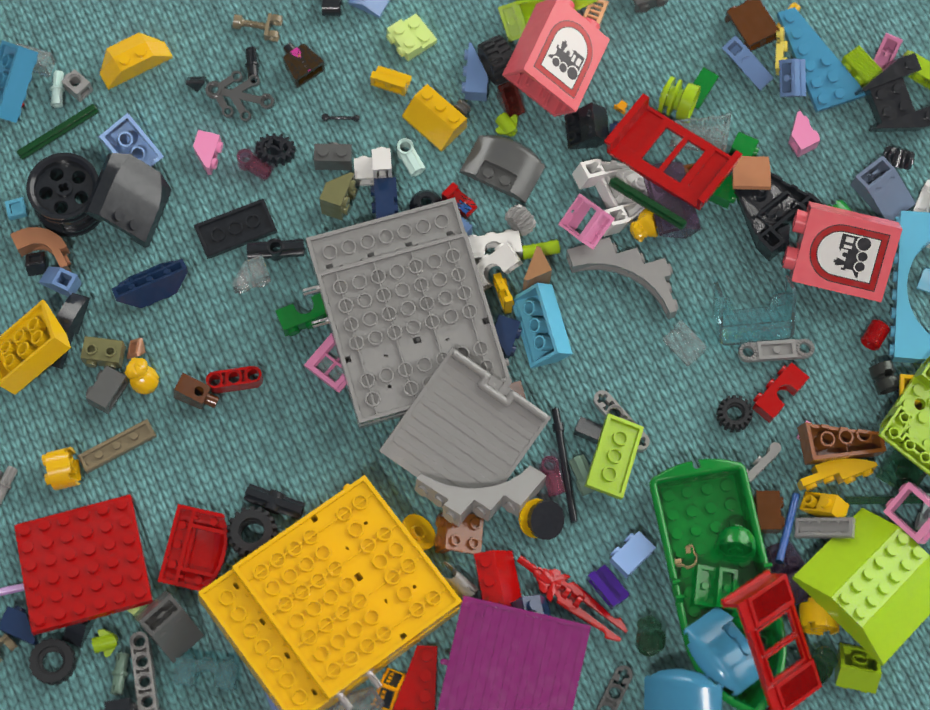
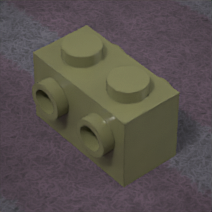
(103, 352)

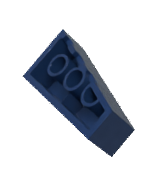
(385, 197)

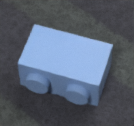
(632, 554)

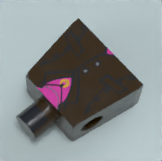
(302, 63)

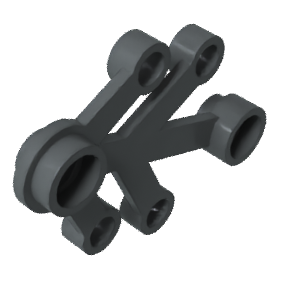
(237, 94)

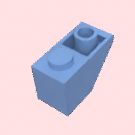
(60, 280)

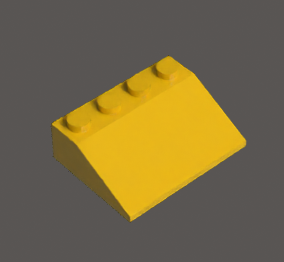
(30, 347)

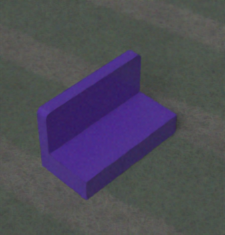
(608, 586)

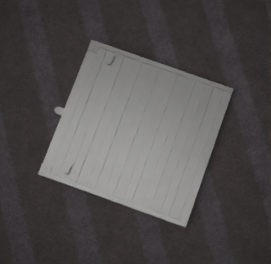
(465, 427)

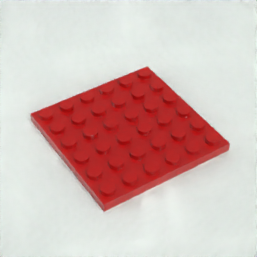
(82, 564)

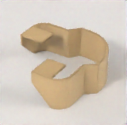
(678, 562)

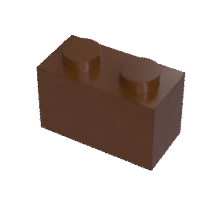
(768, 509)

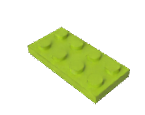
(614, 456)

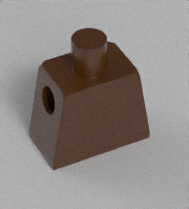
(188, 387)

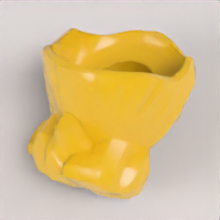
(644, 226)
(141, 376)

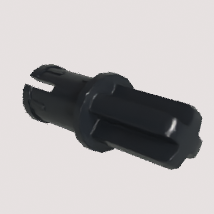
(252, 64)

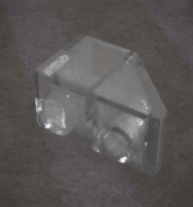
(251, 274)

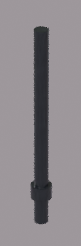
(558, 429)

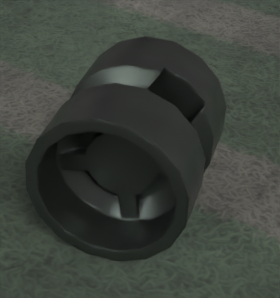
(884, 376)

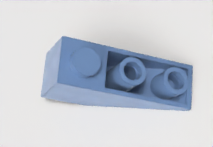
(747, 62)
(476, 77)

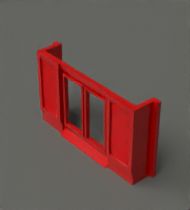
(641, 130)
(758, 605)

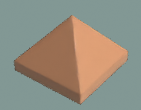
(136, 348)

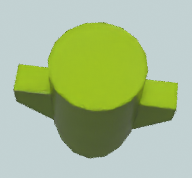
(507, 125)
(105, 642)

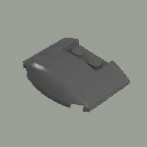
(504, 166)

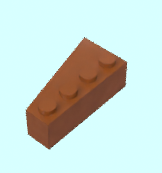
(830, 443)

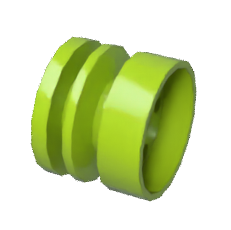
(678, 99)

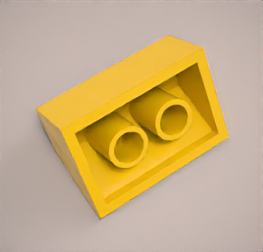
(434, 117)

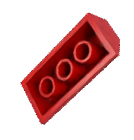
(497, 576)

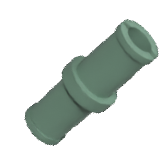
(119, 674)

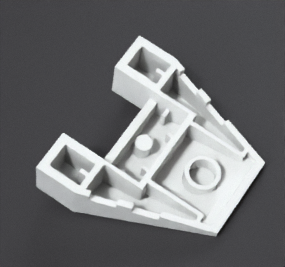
(598, 174)

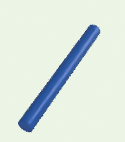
(787, 528)

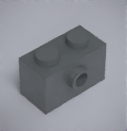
(333, 156)
(106, 389)

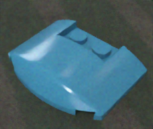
(722, 651)
(681, 691)

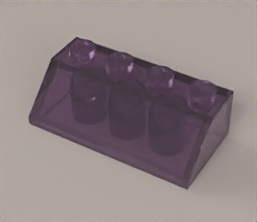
(674, 204)

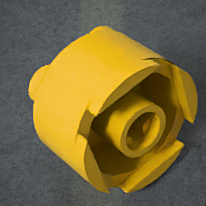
(61, 468)
(816, 619)

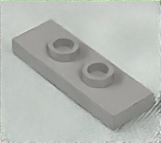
(824, 527)

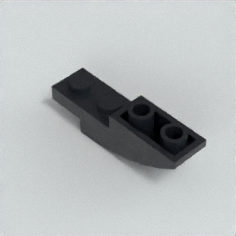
(70, 319)

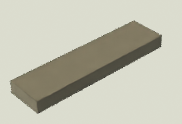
(116, 446)

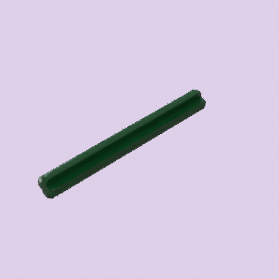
(57, 131)
(647, 203)

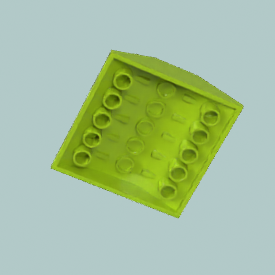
(871, 584)

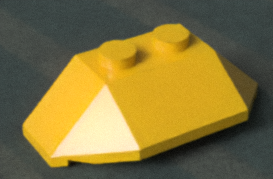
(132, 58)

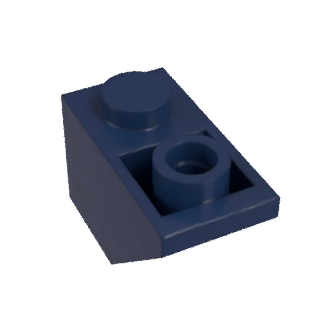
(507, 332)

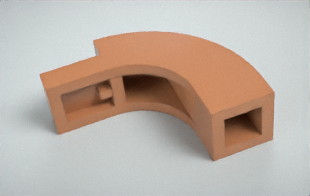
(39, 238)

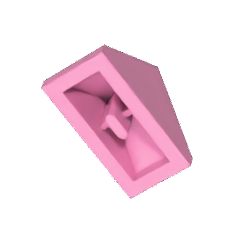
(887, 50)

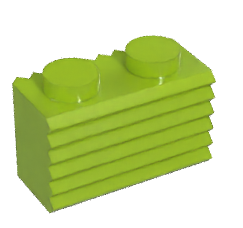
(860, 65)

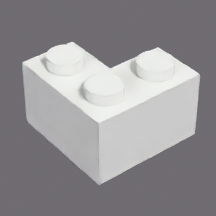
(373, 167)

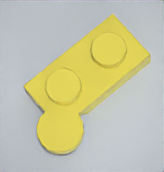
(781, 48)

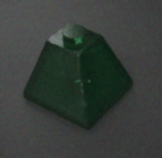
(900, 470)

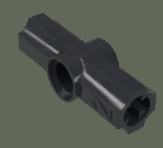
(288, 248)
(274, 501)

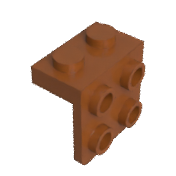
(461, 538)

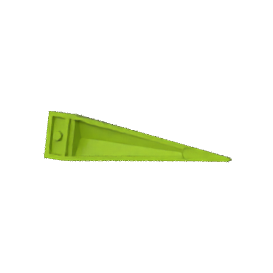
(516, 15)

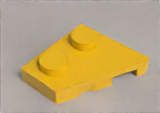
(503, 293)

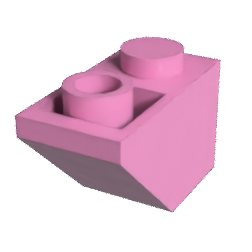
(802, 136)
(206, 148)

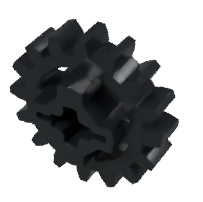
(275, 149)

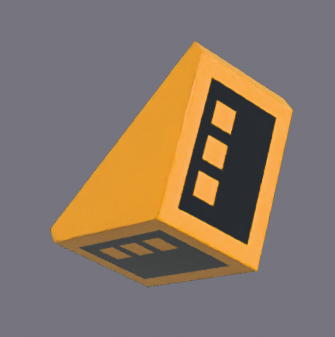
(391, 685)

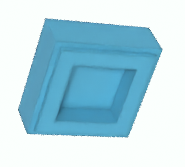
(16, 208)

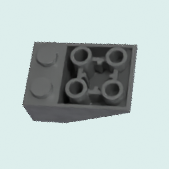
(169, 626)

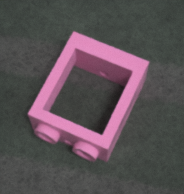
(596, 226)
(923, 533)

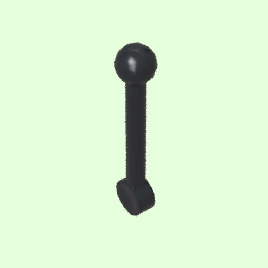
(325, 117)

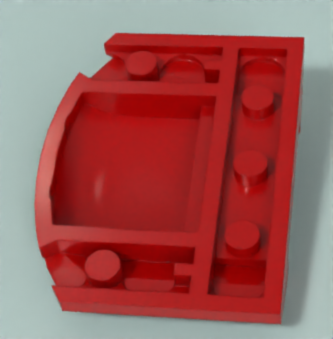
(194, 548)

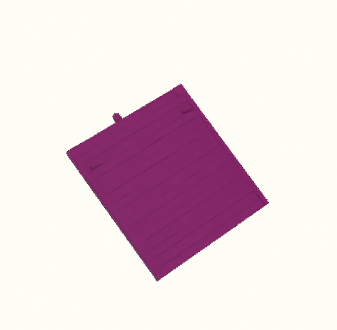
(512, 659)

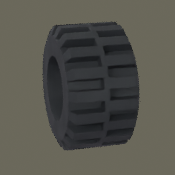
(494, 57)
(242, 520)

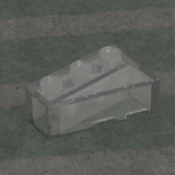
(712, 129)

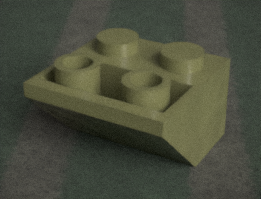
(337, 196)

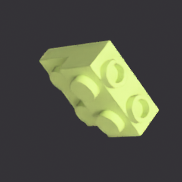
(410, 37)

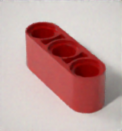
(226, 375)

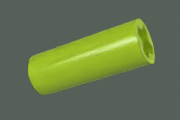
(548, 248)

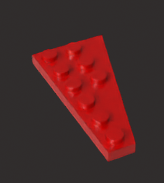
(420, 681)

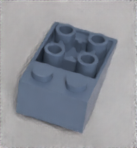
(883, 189)

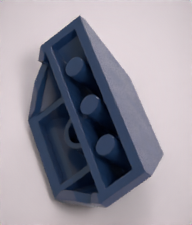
(151, 284)

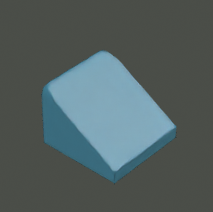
(924, 281)

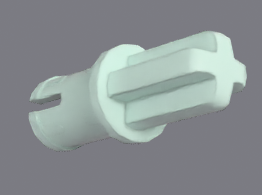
(57, 89)

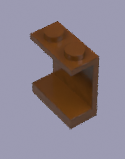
(753, 23)

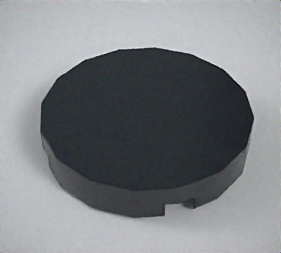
(545, 519)

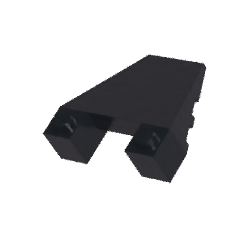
(771, 210)

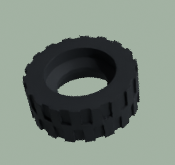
(63, 672)

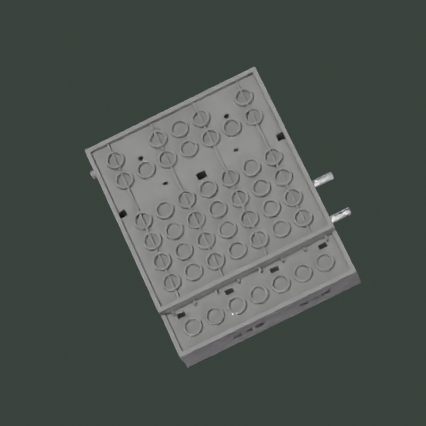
(399, 302)

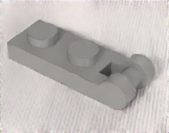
(762, 462)

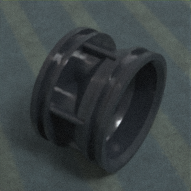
(57, 175)

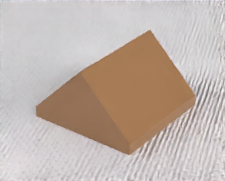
(538, 270)

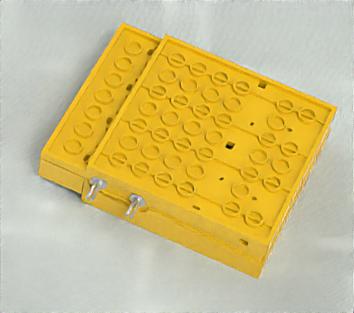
(330, 601)

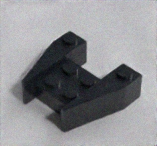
(891, 100)

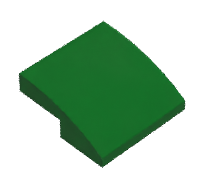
(712, 585)

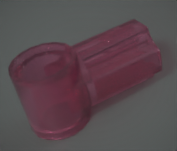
(254, 165)
(553, 477)

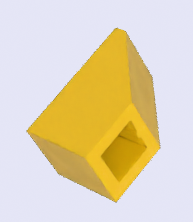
(824, 505)

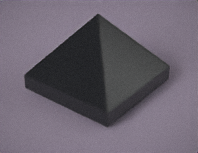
(195, 82)

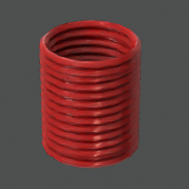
(875, 334)

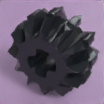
(899, 157)

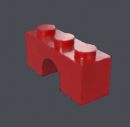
(790, 380)

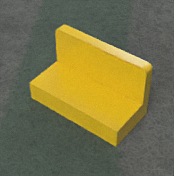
(390, 80)

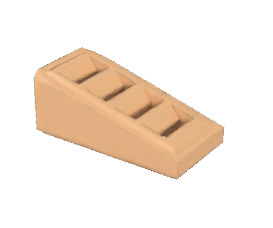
(599, 18)

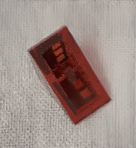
(510, 99)

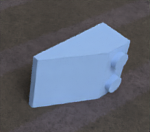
(129, 138)

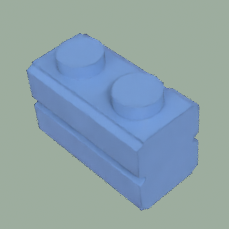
(792, 78)

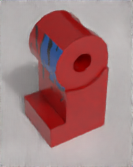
(465, 204)

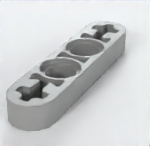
(609, 399)

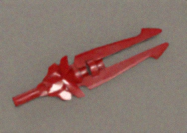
(554, 583)

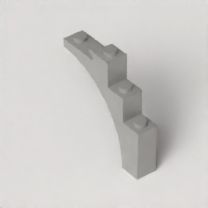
(631, 264)
(485, 501)

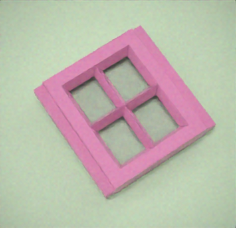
(326, 365)

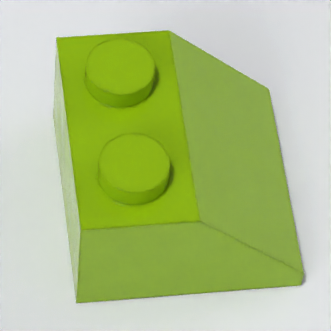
(857, 669)

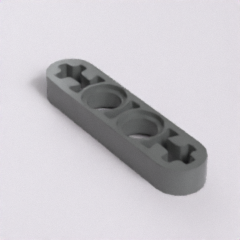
(606, 700)

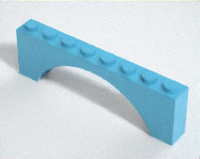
(909, 338)

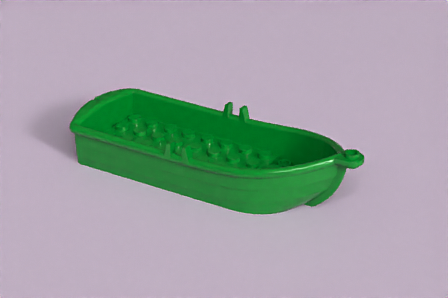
(693, 510)

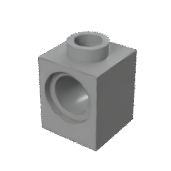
(78, 92)

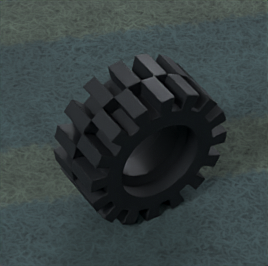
(739, 403)

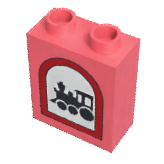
(556, 56)
(842, 251)

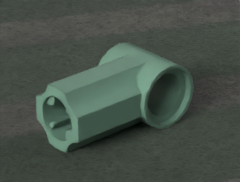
(580, 470)

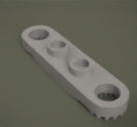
(776, 350)

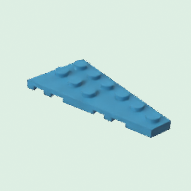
(826, 77)

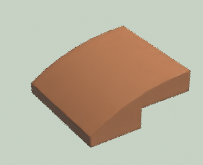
(752, 173)

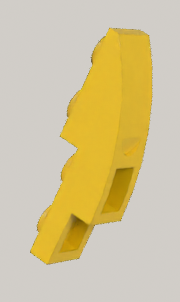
(842, 469)

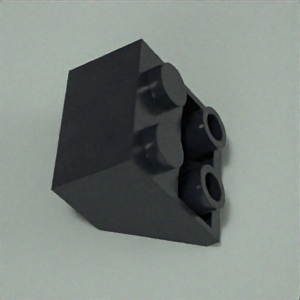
(587, 127)

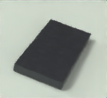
(235, 228)

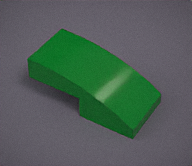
(706, 80)

